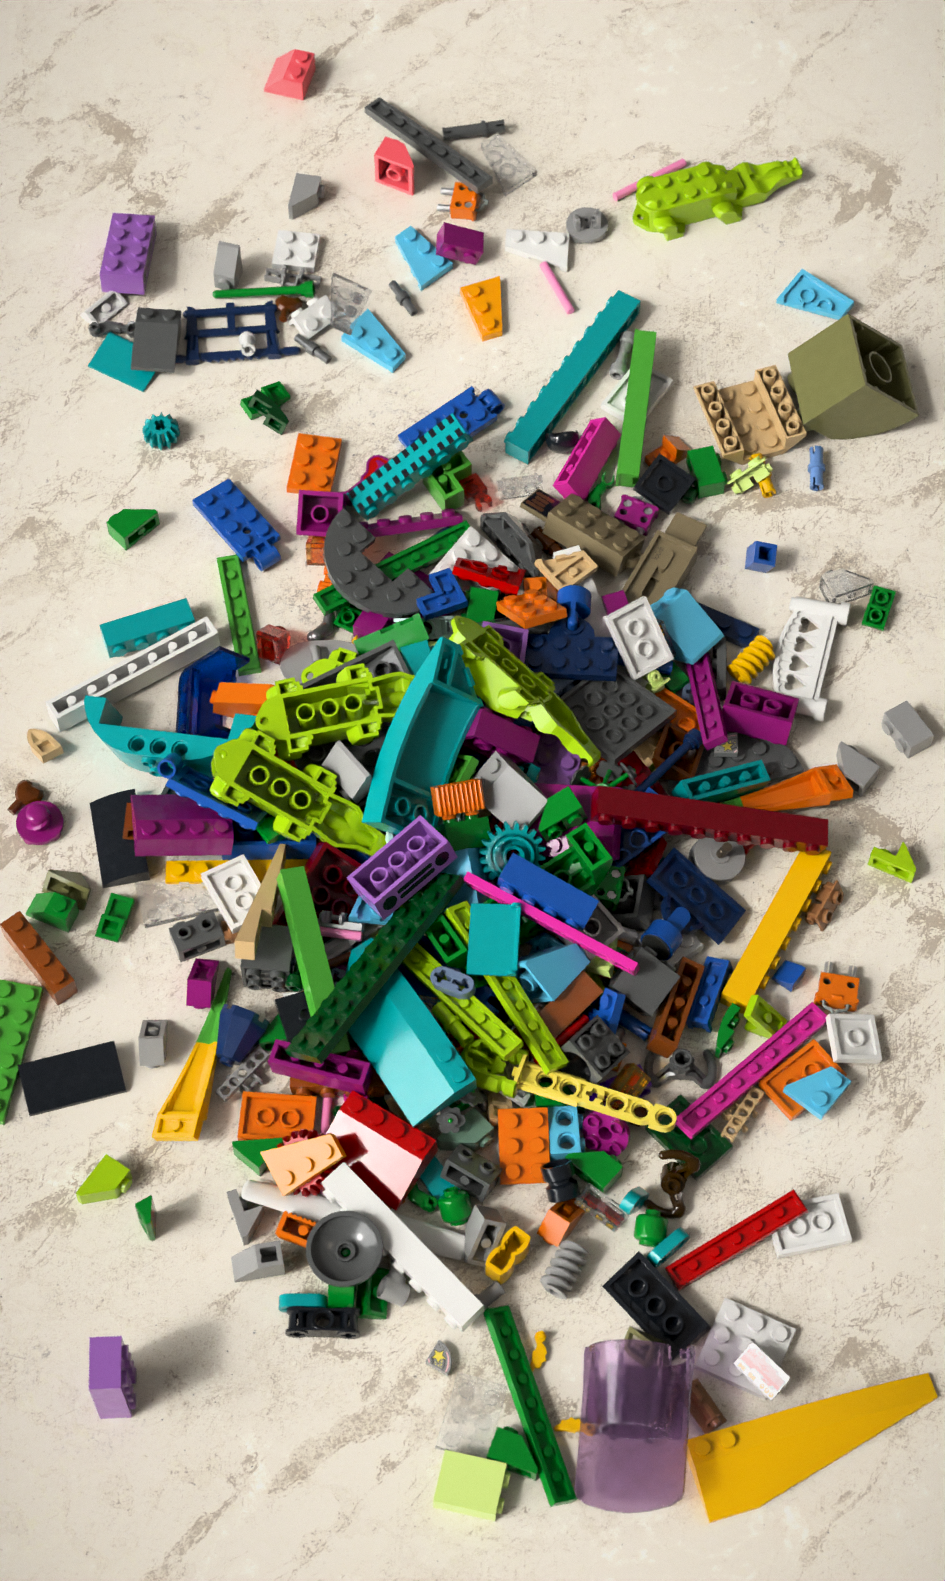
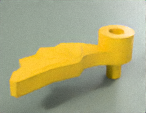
(539, 1353)
(571, 1425)

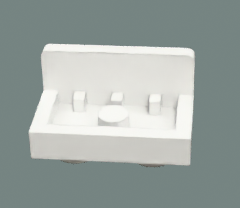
(312, 318)

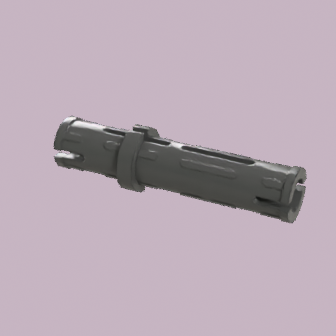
(471, 130)

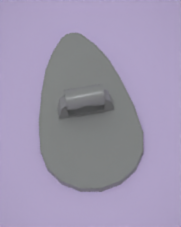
(306, 653)

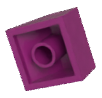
(317, 511)

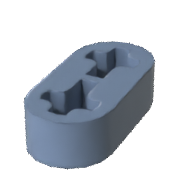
(449, 987)

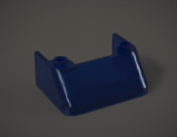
(195, 689)

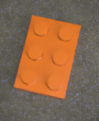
(314, 463)
(531, 609)
(803, 1063)
(274, 1115)
(523, 1144)

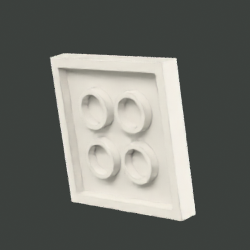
(474, 547)
(732, 1334)

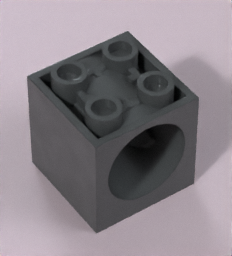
(271, 961)
(650, 984)
(592, 1052)

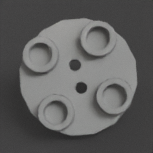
(577, 225)

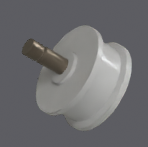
(717, 859)

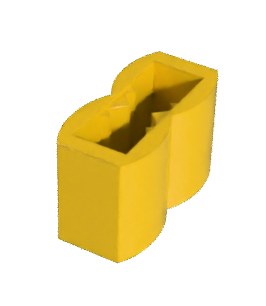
(511, 1252)

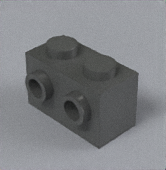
(197, 936)
(471, 1172)

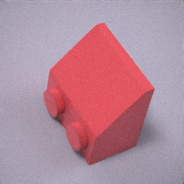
(292, 74)
(394, 166)

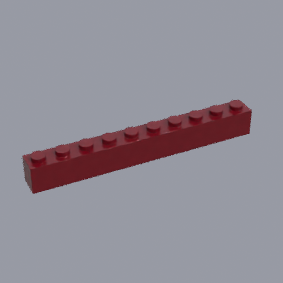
(709, 820)

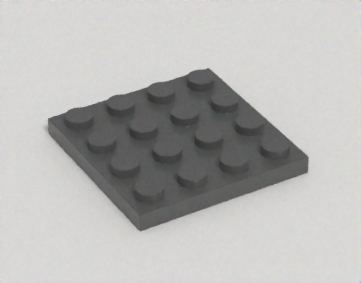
(617, 714)

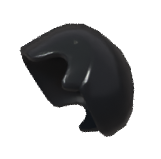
(562, 442)

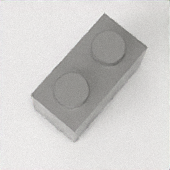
(907, 729)

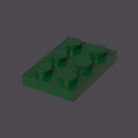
(707, 1145)

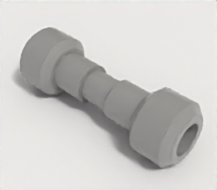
(619, 368)

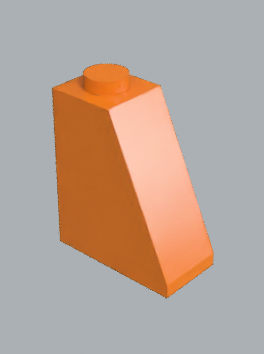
(238, 698)

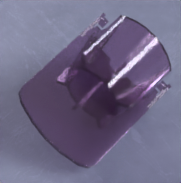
(633, 1426)

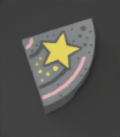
(729, 748)
(440, 1358)

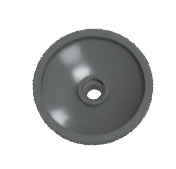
(344, 1232)

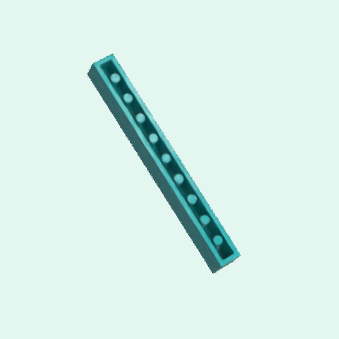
(571, 377)

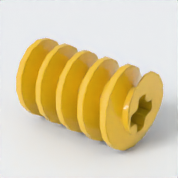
(752, 660)

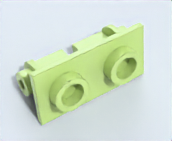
(756, 468)
(655, 681)

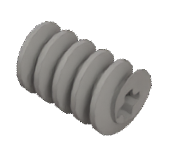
(562, 1268)

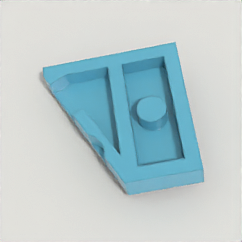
(818, 1091)

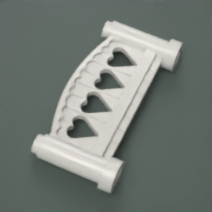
(825, 617)

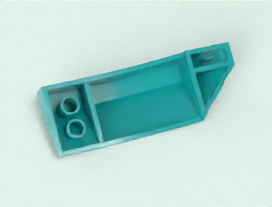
(423, 740)
(409, 1049)

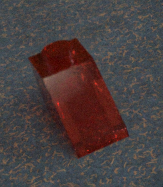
(272, 642)

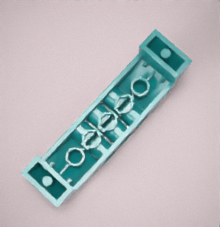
(146, 748)

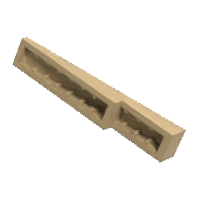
(262, 909)

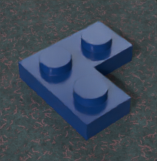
(445, 599)
(610, 1008)

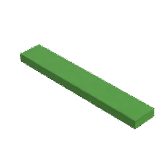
(238, 612)

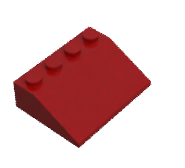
(381, 1148)

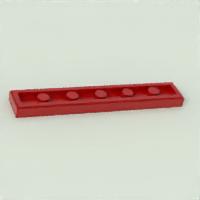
(736, 1240)

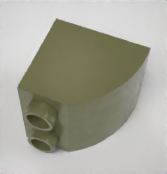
(851, 381)

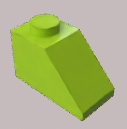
(105, 1182)

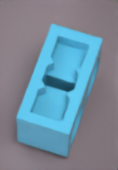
(560, 1134)

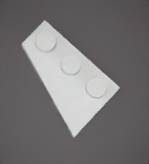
(539, 245)

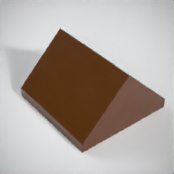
(669, 741)

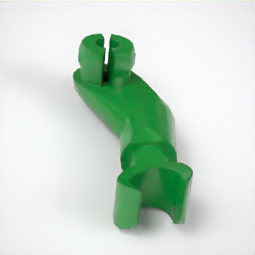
(594, 496)
(422, 1200)

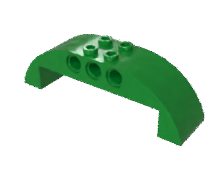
(580, 865)

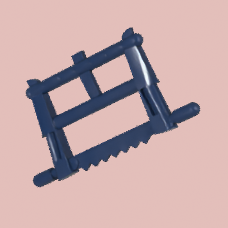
(272, 351)

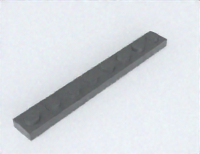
(429, 145)

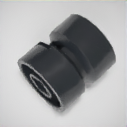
(559, 1177)

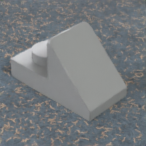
(246, 1220)

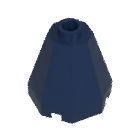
(238, 1034)

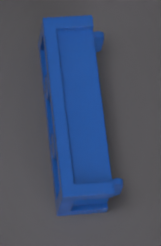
(709, 993)

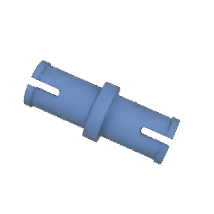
(816, 468)

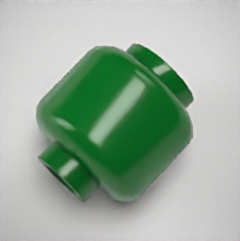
(455, 1206)
(650, 1228)

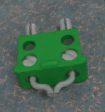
(610, 888)

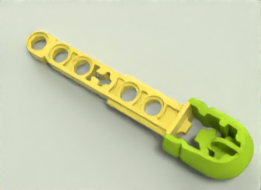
(527, 1078)

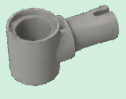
(393, 1287)

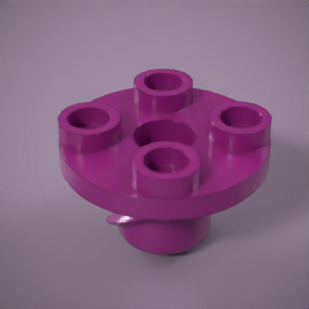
(39, 823)
(605, 1133)

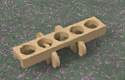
(743, 1107)

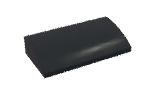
(115, 854)
(71, 1078)
(656, 1304)

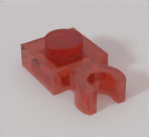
(475, 490)

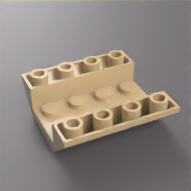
(751, 416)

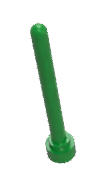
(305, 289)

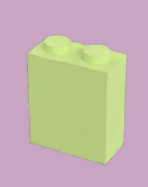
(471, 1485)

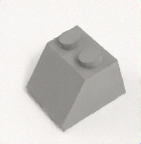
(350, 773)

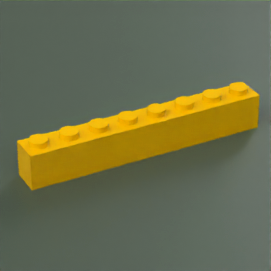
(775, 928)

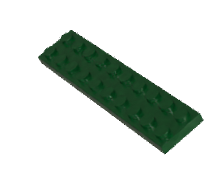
(373, 969)

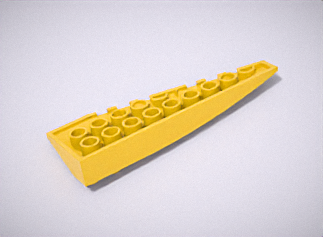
(766, 1456)

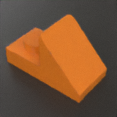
(671, 448)

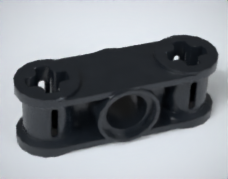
(309, 1317)

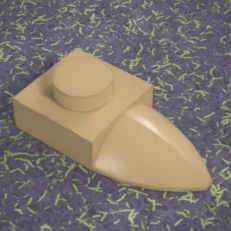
(43, 745)
(495, 1102)

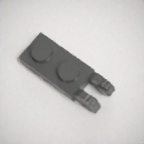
(719, 665)

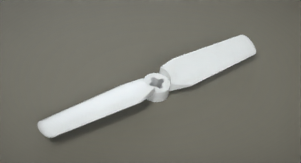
(315, 1207)

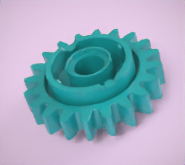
(506, 840)

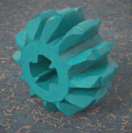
(161, 431)

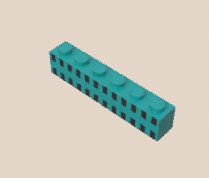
(409, 467)

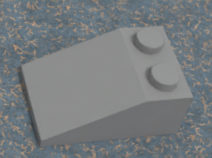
(510, 792)

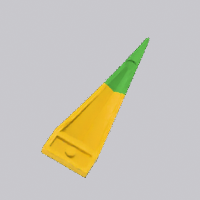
(189, 1099)

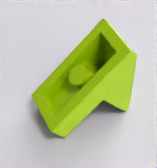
(898, 866)
(762, 1017)

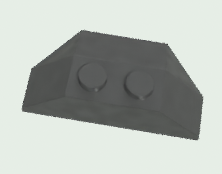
(513, 540)

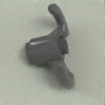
(682, 1068)

